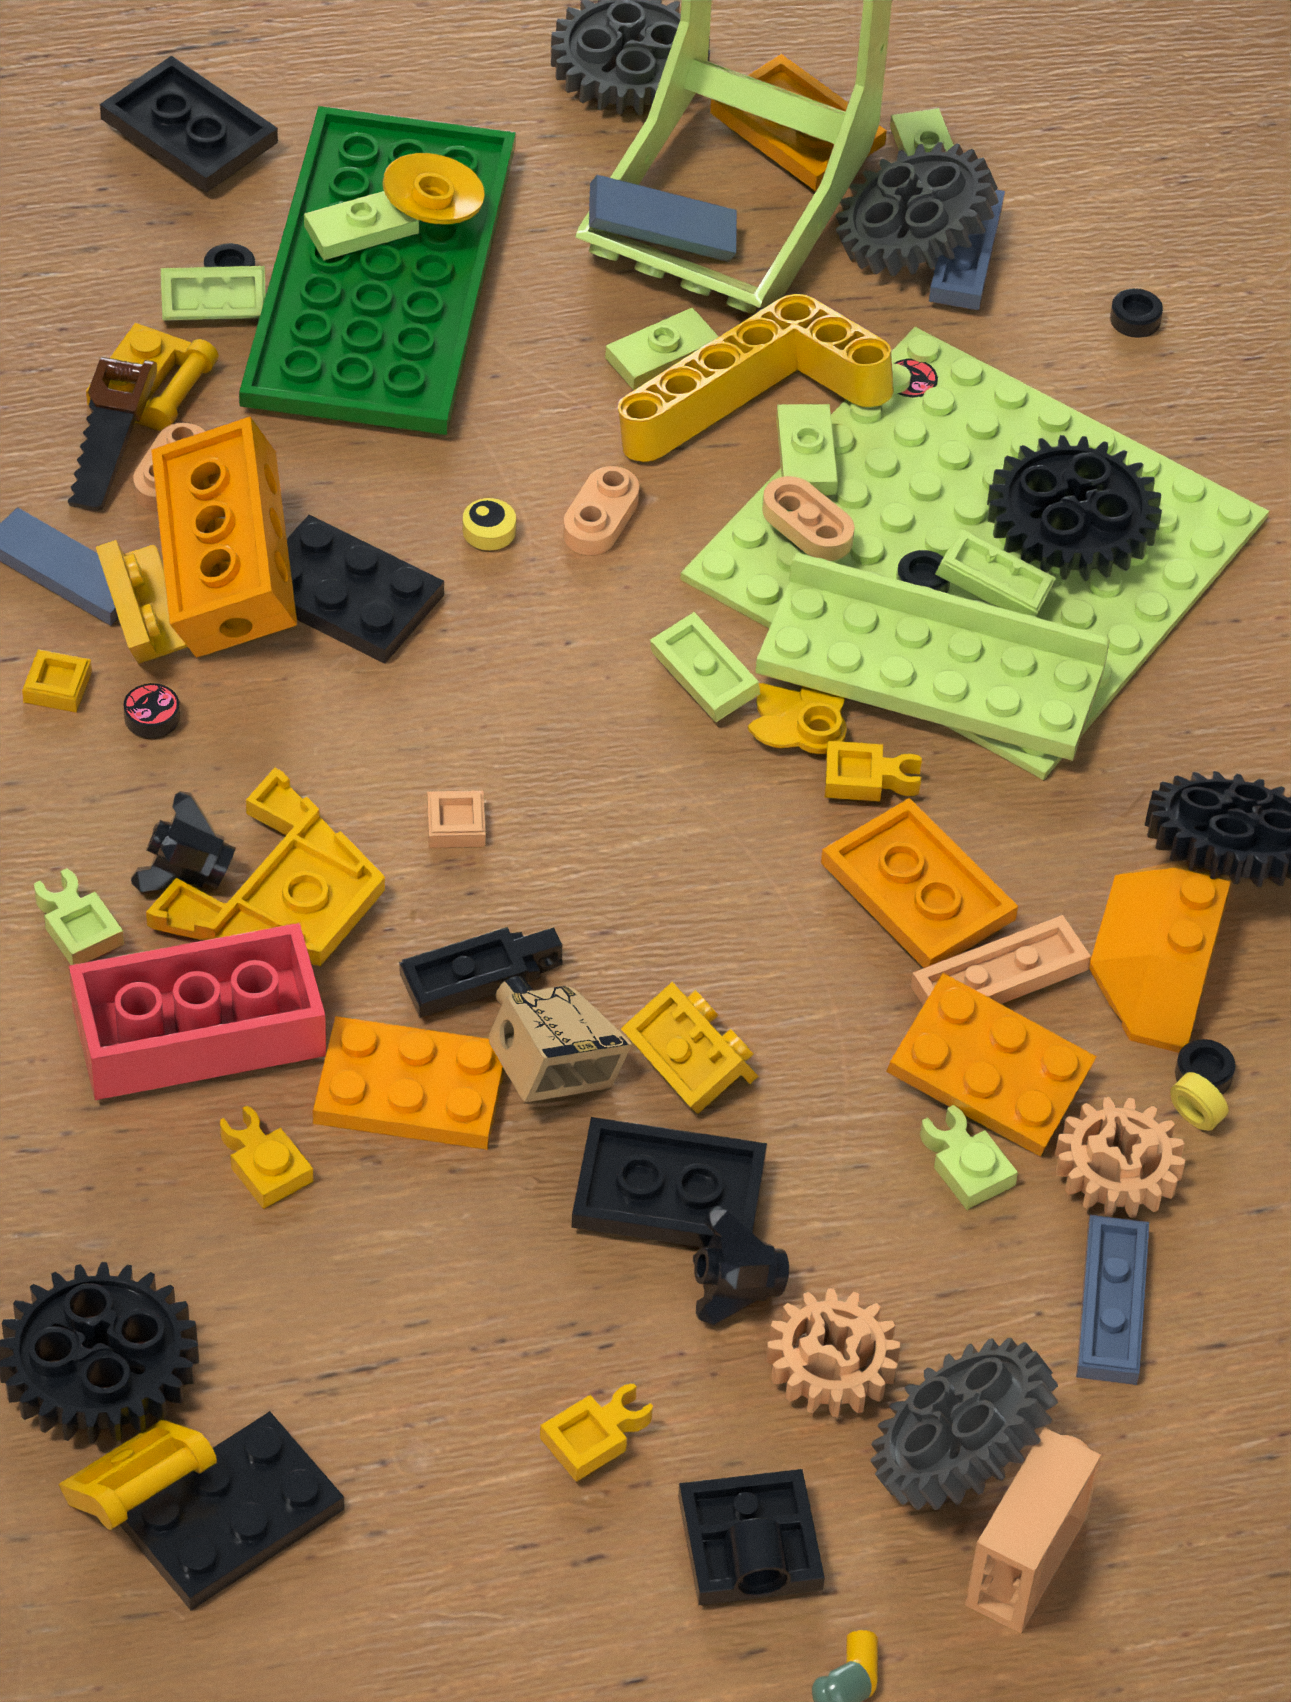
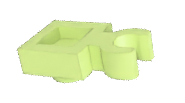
(78, 925)
(968, 1165)

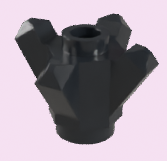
(184, 850)
(736, 1268)

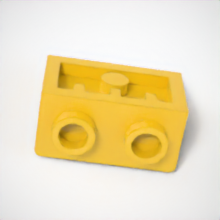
(140, 600)
(687, 1048)

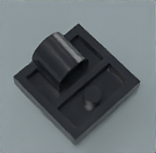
(750, 1537)

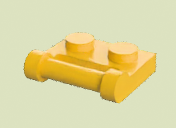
(166, 350)
(137, 1471)

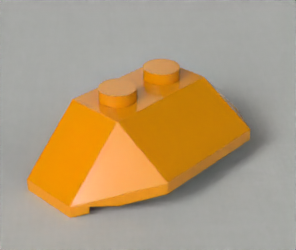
(1159, 949)

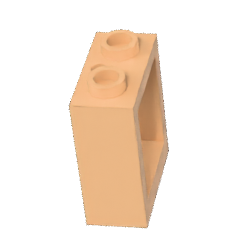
(1032, 1529)

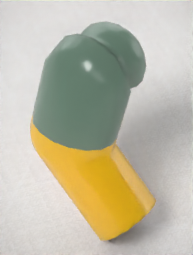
(857, 1677)

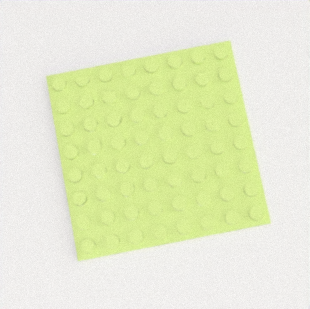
(925, 470)

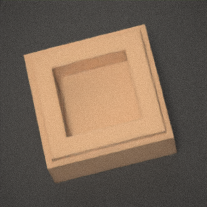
(456, 819)

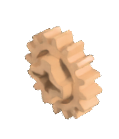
(1120, 1157)
(832, 1352)

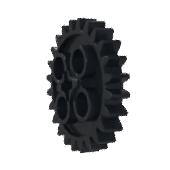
(1074, 507)
(1224, 826)
(98, 1352)

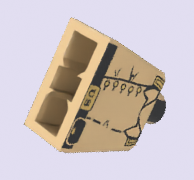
(554, 1041)

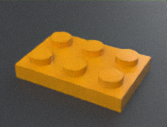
(793, 150)
(919, 884)
(991, 1064)
(409, 1083)

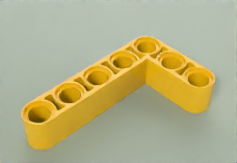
(747, 361)

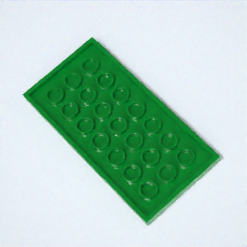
(389, 324)

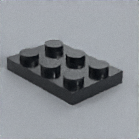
(189, 123)
(357, 589)
(664, 1181)
(235, 1513)

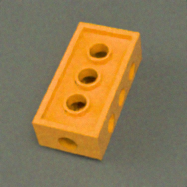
(233, 477)

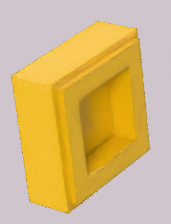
(57, 681)

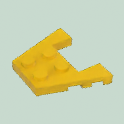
(305, 880)

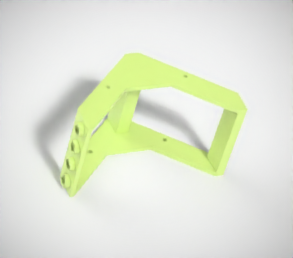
(690, 73)

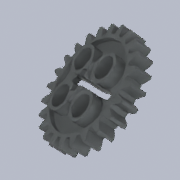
(615, 50)
(917, 209)
(964, 1423)

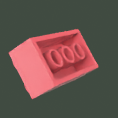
(197, 1011)

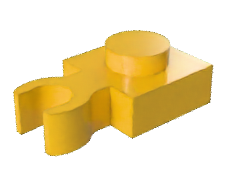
(862, 772)
(265, 1163)
(593, 1435)

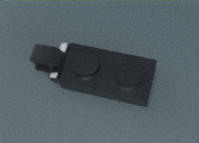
(477, 967)

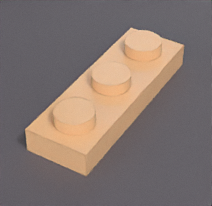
(1013, 963)

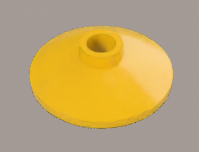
(433, 188)

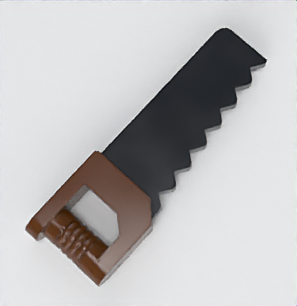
(109, 428)

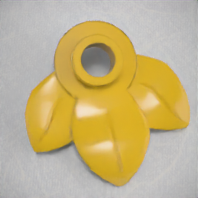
(798, 718)

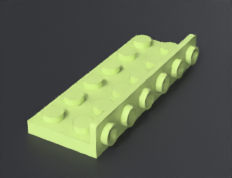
(934, 656)

